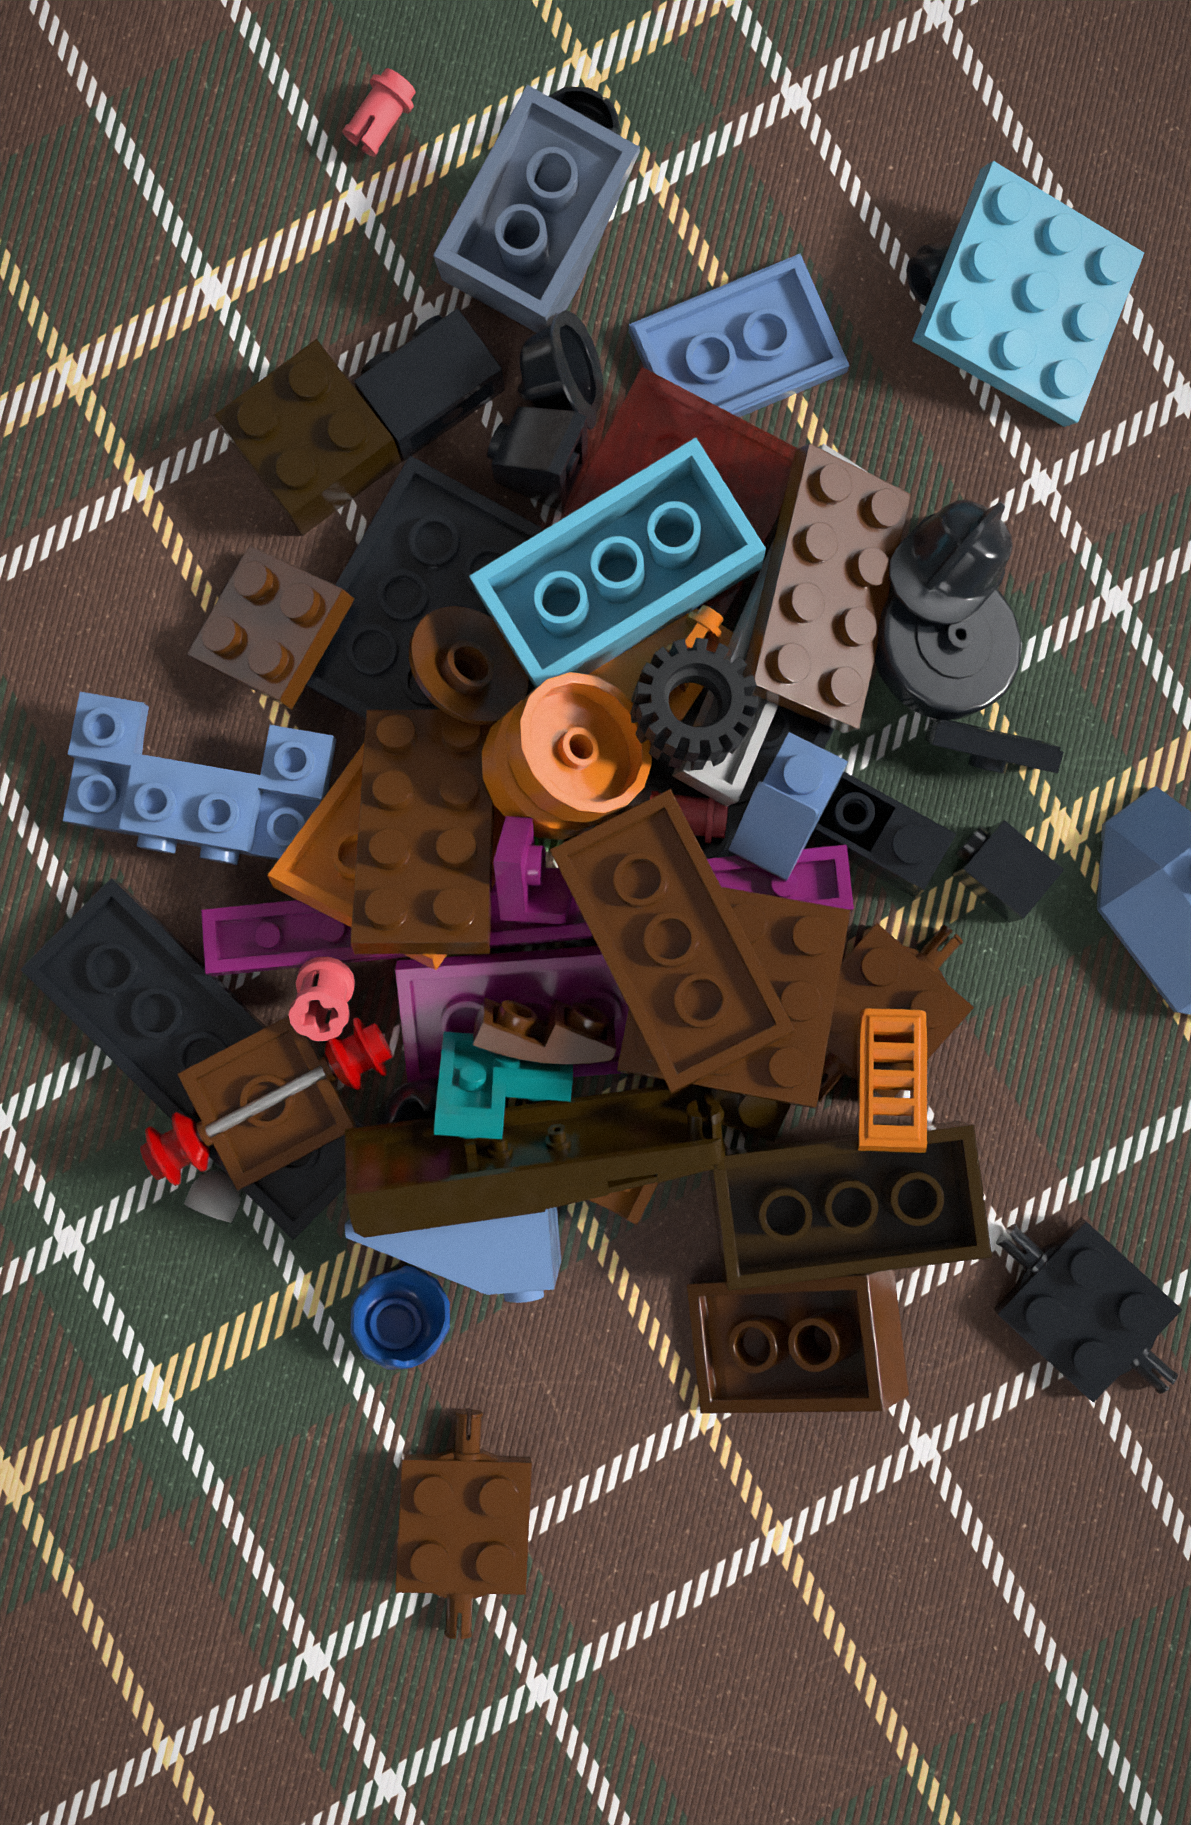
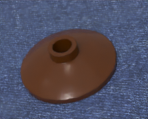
(466, 665)

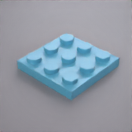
(1028, 295)

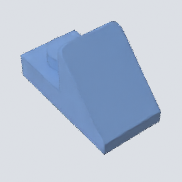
(787, 806)

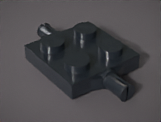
(1087, 1309)

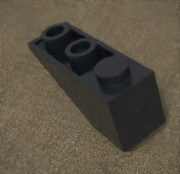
(882, 835)

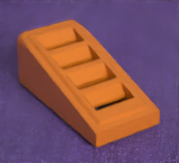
(892, 1038)

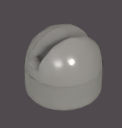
(214, 1196)

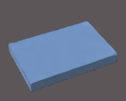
(745, 340)

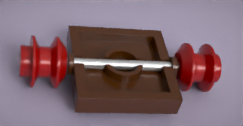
(265, 1102)

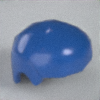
(400, 1318)

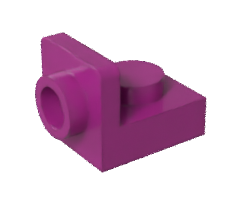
(523, 882)

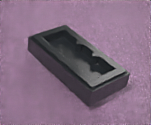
(993, 748)

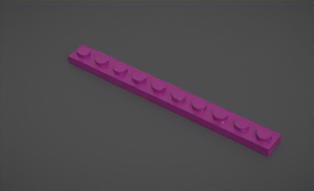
(293, 932)

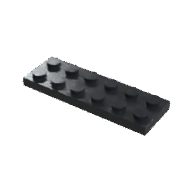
(161, 1014)

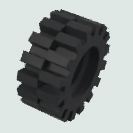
(709, 670)

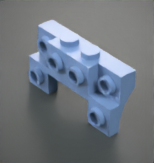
(191, 802)

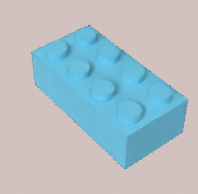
(620, 567)

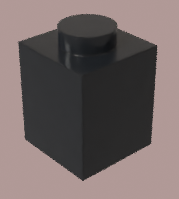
(1005, 870)

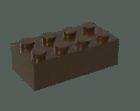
(845, 1211)

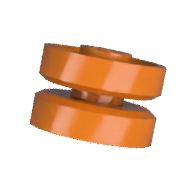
(566, 756)

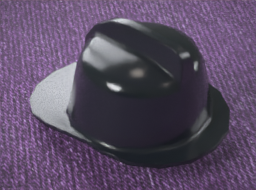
(562, 369)
(952, 562)

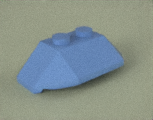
(1148, 890)

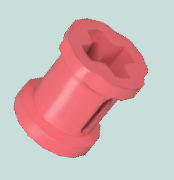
(312, 1003)

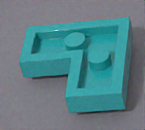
(476, 1084)

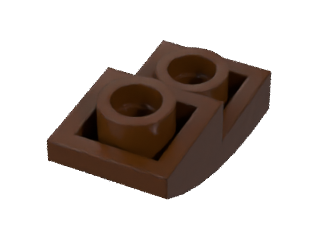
(566, 1036)

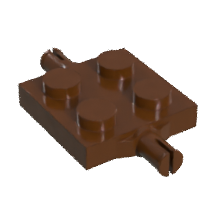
(891, 976)
(463, 1524)

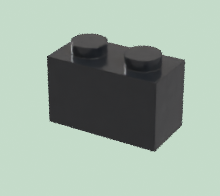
(430, 382)

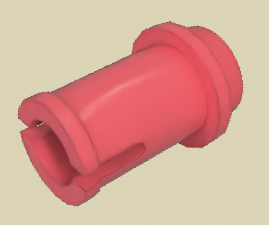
(380, 110)
(703, 815)

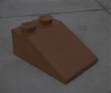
(799, 1345)

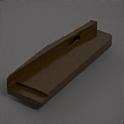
(547, 1158)

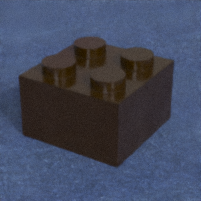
(309, 437)

